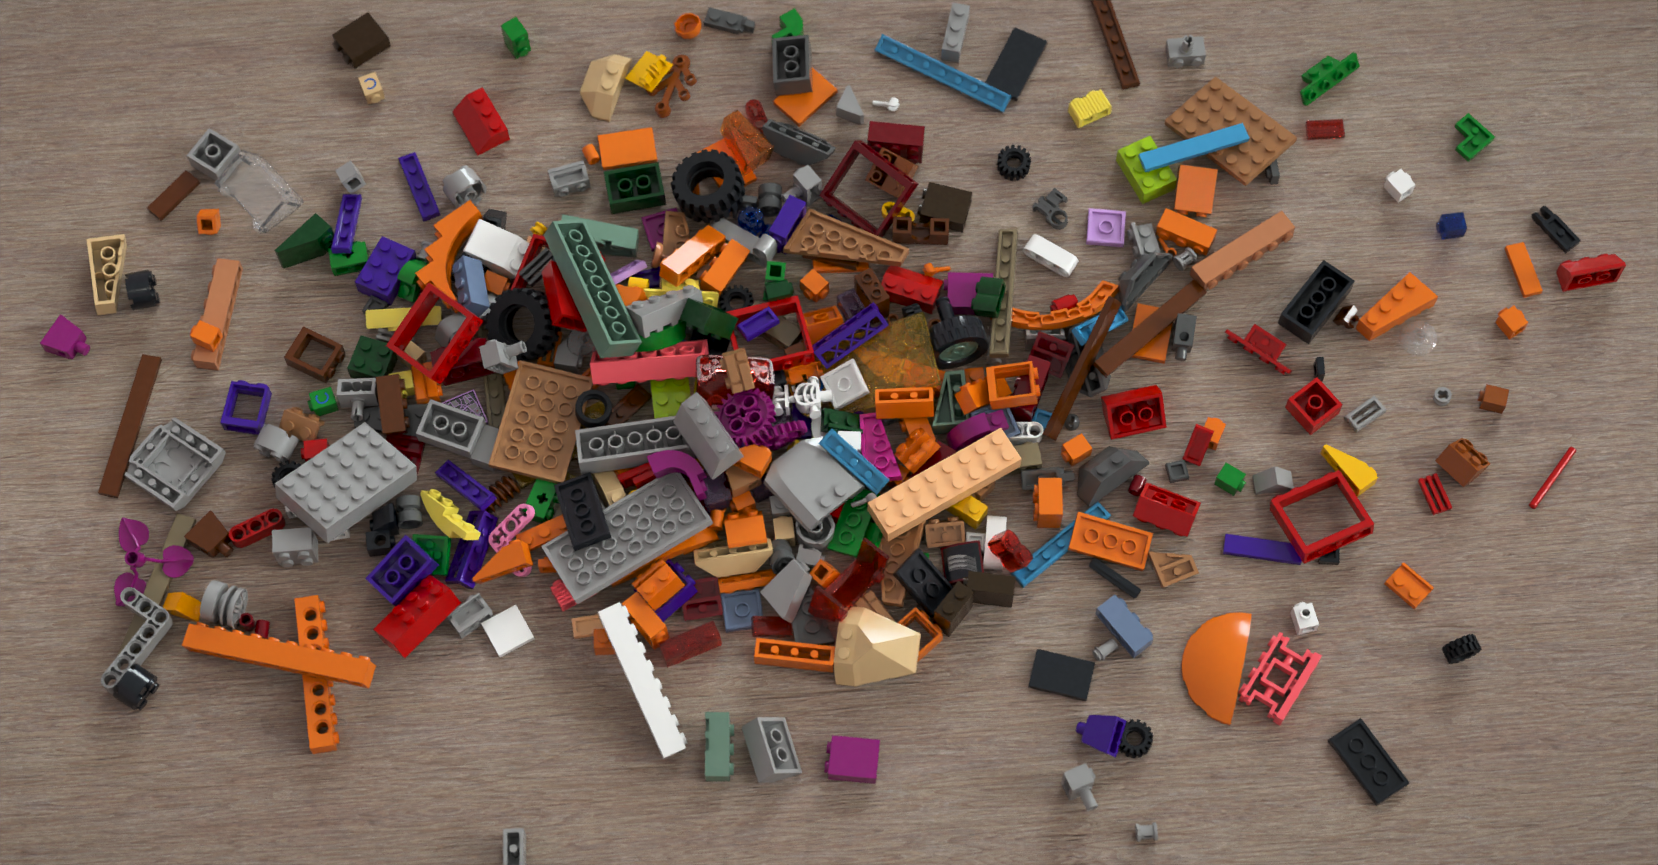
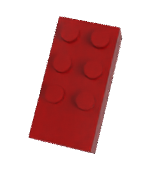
(417, 616)

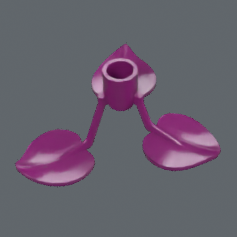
(131, 536)

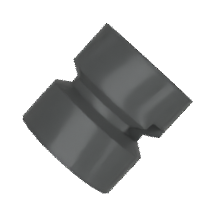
(770, 199)
(409, 514)
(781, 555)

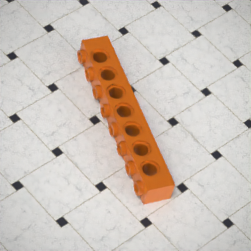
(327, 741)

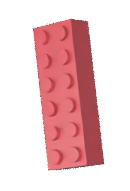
(670, 362)

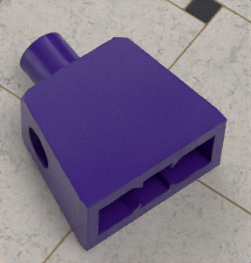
(1102, 732)

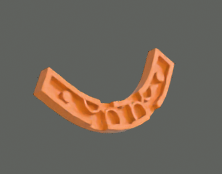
(1063, 318)

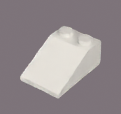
(496, 248)

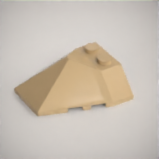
(873, 649)

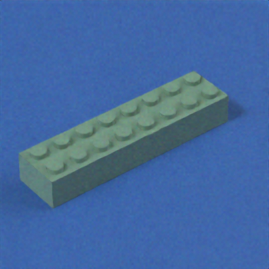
(592, 288)

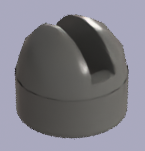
(1075, 424)

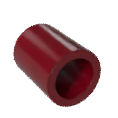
(1137, 485)
(245, 617)
(262, 628)

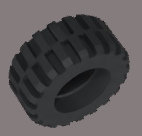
(698, 168)
(502, 316)

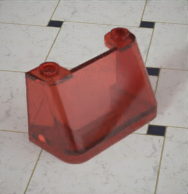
(710, 378)

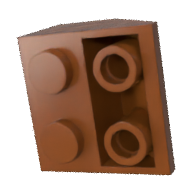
(885, 182)
(1462, 461)

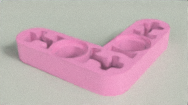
(505, 539)

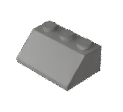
(771, 749)

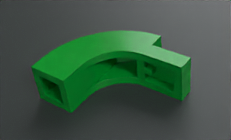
(669, 336)

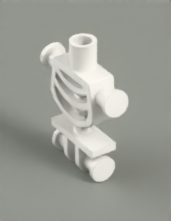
(804, 393)

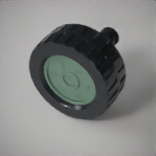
(956, 339)

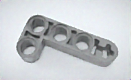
(761, 249)
(449, 326)

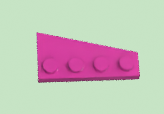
(876, 446)

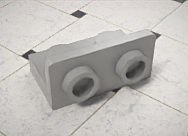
(1143, 239)

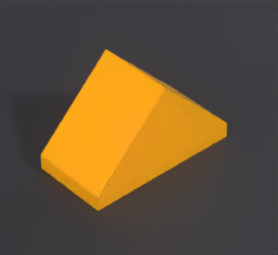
(183, 606)

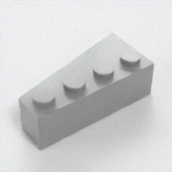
(661, 310)

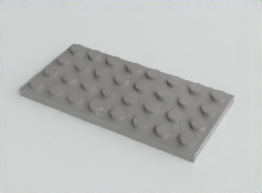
(640, 529)

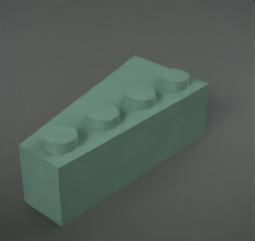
(611, 238)

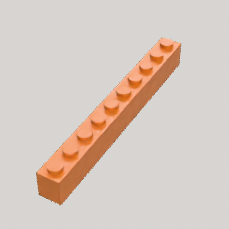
(279, 655)

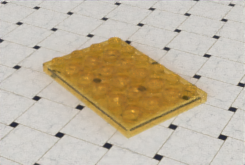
(891, 359)

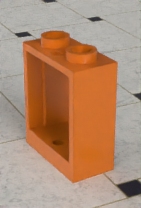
(1012, 370)
(646, 620)
(933, 629)

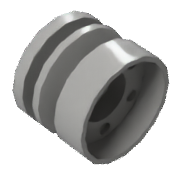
(223, 603)

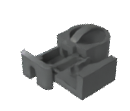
(1052, 204)

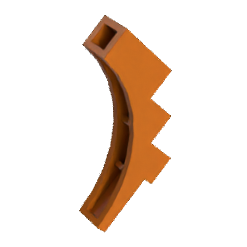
(451, 234)

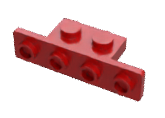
(1264, 344)

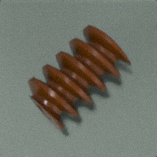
(501, 492)

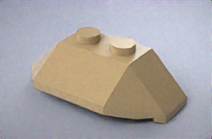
(604, 84)
(724, 562)

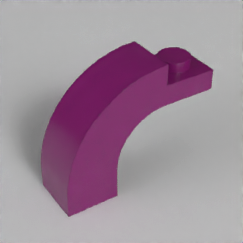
(975, 429)
(675, 461)

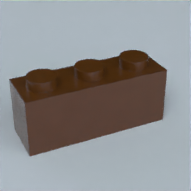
(392, 404)

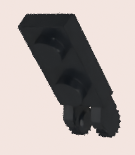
(1556, 229)

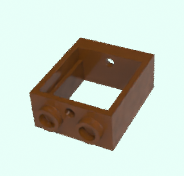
(868, 293)
(300, 344)

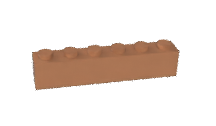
(1243, 250)
(218, 309)

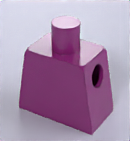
(65, 339)

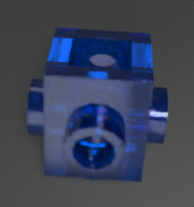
(751, 220)

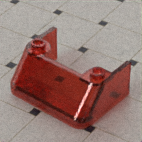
(850, 585)

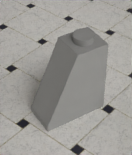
(788, 589)

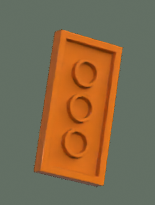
(1110, 541)

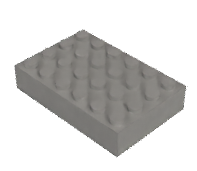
(346, 482)

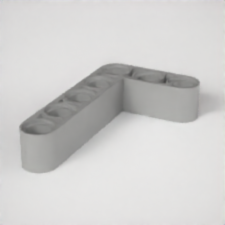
(138, 640)

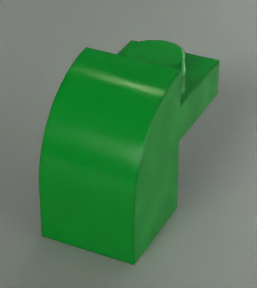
(791, 25)
(774, 272)
(408, 287)

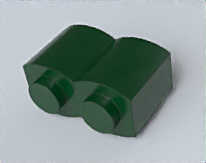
(778, 290)
(989, 297)

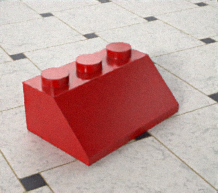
(480, 121)
(1590, 271)
(910, 287)
(1134, 411)
(1166, 509)

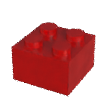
(1313, 406)

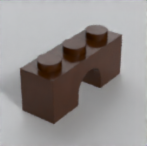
(932, 233)

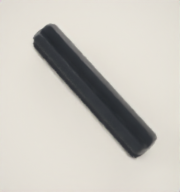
(1115, 578)

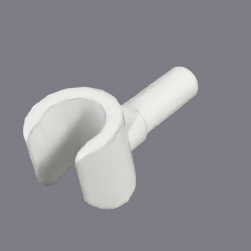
(892, 105)

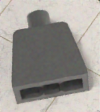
(1183, 330)

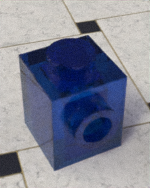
(1451, 225)

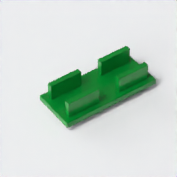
(851, 526)

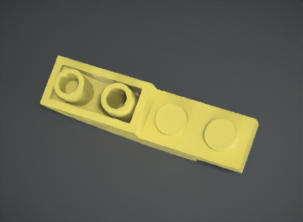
(445, 516)

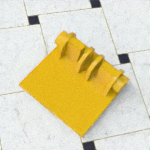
(649, 71)

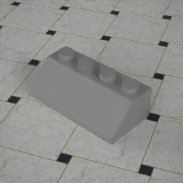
(706, 436)

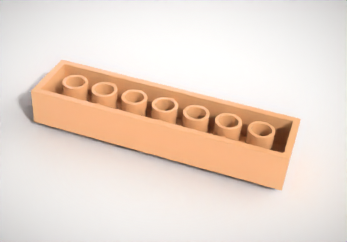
(944, 484)

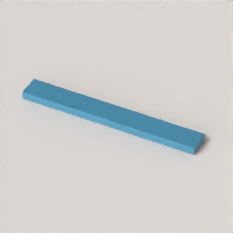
(943, 73)

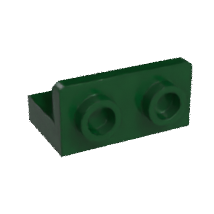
(839, 421)

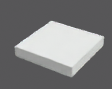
(845, 383)
(507, 631)

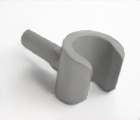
(869, 497)

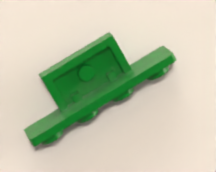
(1326, 75)

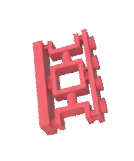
(1293, 686)

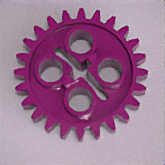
(746, 416)
(782, 435)

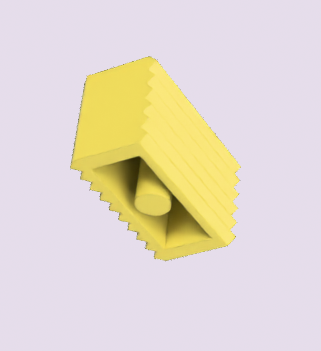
(1089, 108)

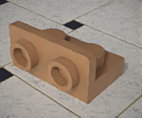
(945, 532)

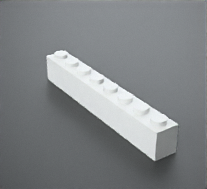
(641, 680)

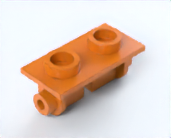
(796, 373)

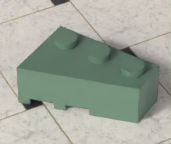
(948, 410)
(718, 747)

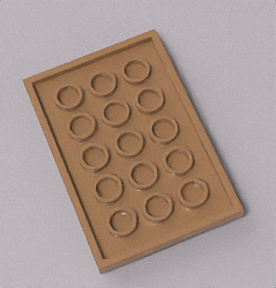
(1220, 107)
(540, 423)

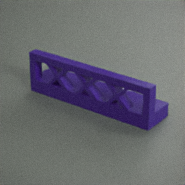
(844, 330)
(474, 550)

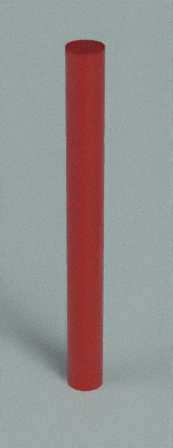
(1552, 477)

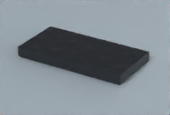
(1016, 62)
(582, 511)
(1368, 761)

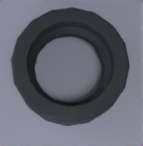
(598, 395)

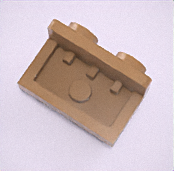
(300, 424)

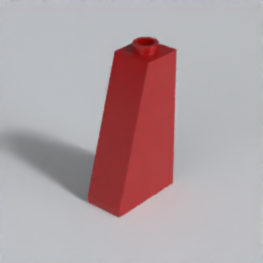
(560, 302)

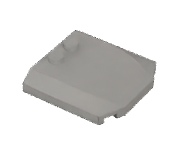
(174, 463)
(811, 482)

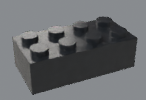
(1316, 302)

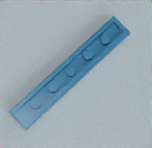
(1193, 147)
(1054, 549)

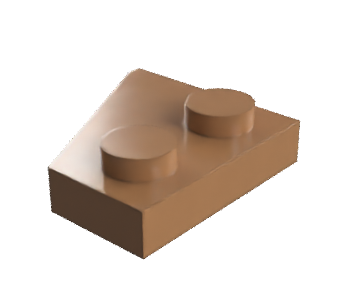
(1172, 567)

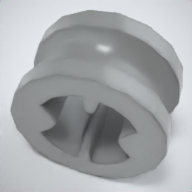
(1443, 401)

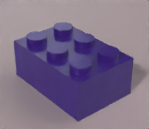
(382, 269)
(401, 570)

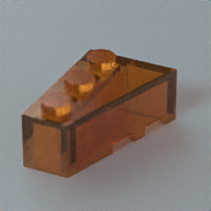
(746, 142)

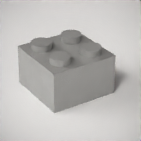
(212, 154)
(295, 546)

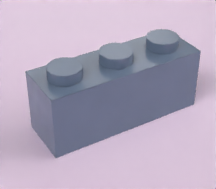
(471, 285)
(1124, 625)

